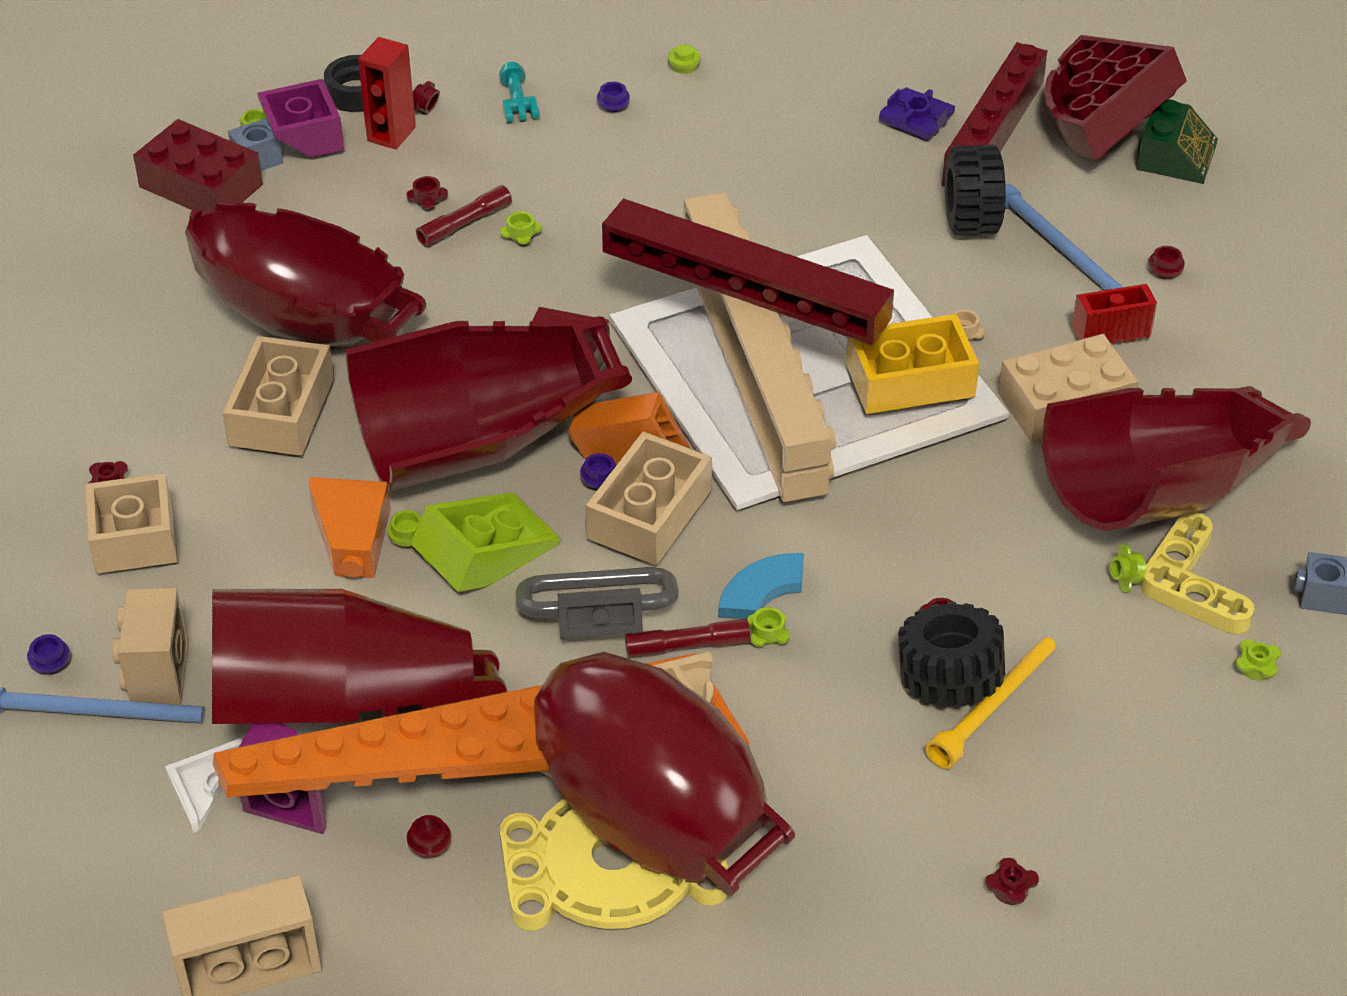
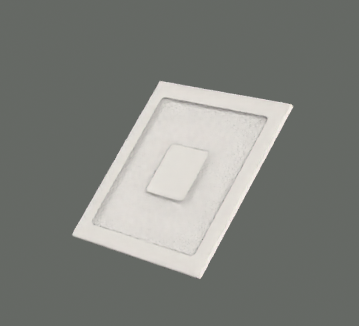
(688, 368)

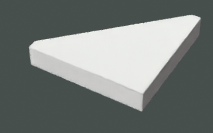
(197, 784)

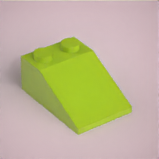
(481, 539)

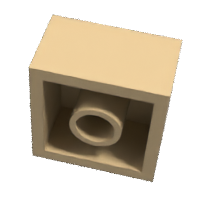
(130, 523)
(151, 646)

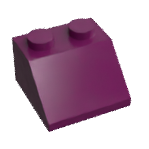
(304, 117)
(293, 808)

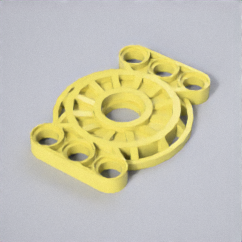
(577, 885)

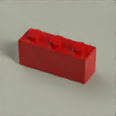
(387, 92)

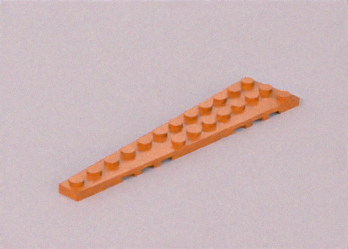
(450, 740)

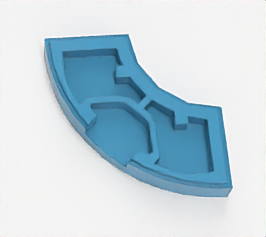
(760, 583)

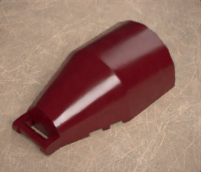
(473, 393)
(1155, 457)
(335, 656)

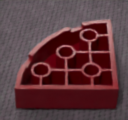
(1108, 90)

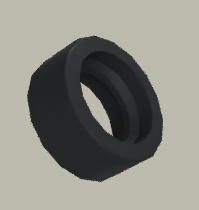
(339, 72)

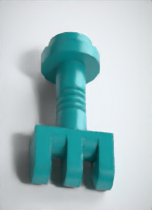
(512, 76)

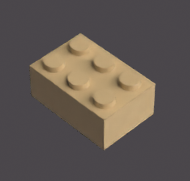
(1059, 375)
(278, 395)
(649, 498)
(243, 939)

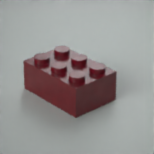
(197, 168)

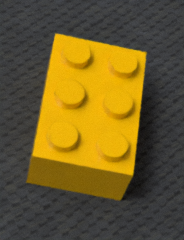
(914, 365)

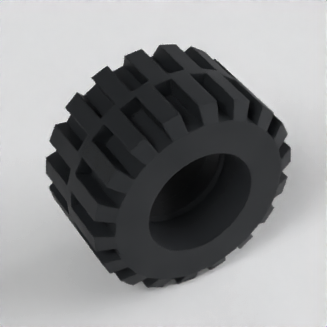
(975, 189)
(952, 654)

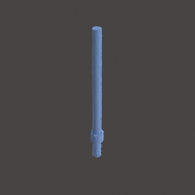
(1070, 250)
(101, 707)

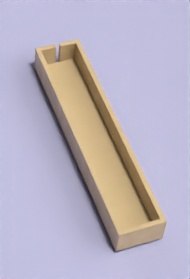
(768, 374)

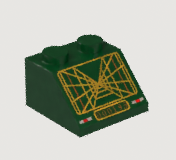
(1177, 143)

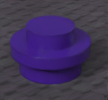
(613, 96)
(596, 469)
(48, 654)

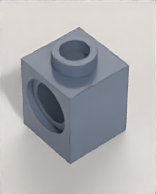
(259, 138)
(1323, 583)

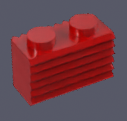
(1116, 313)

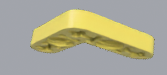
(1179, 573)

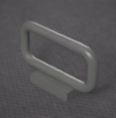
(597, 611)

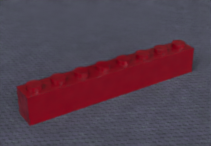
(748, 271)

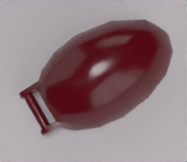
(299, 275)
(654, 769)

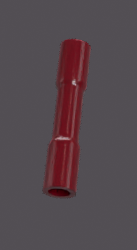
(447, 224)
(661, 641)

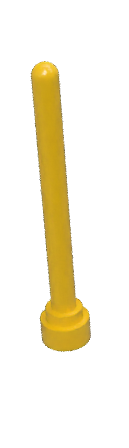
(948, 745)

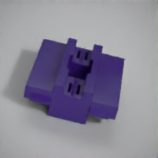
(916, 112)

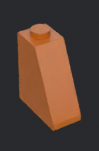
(616, 424)
(351, 522)

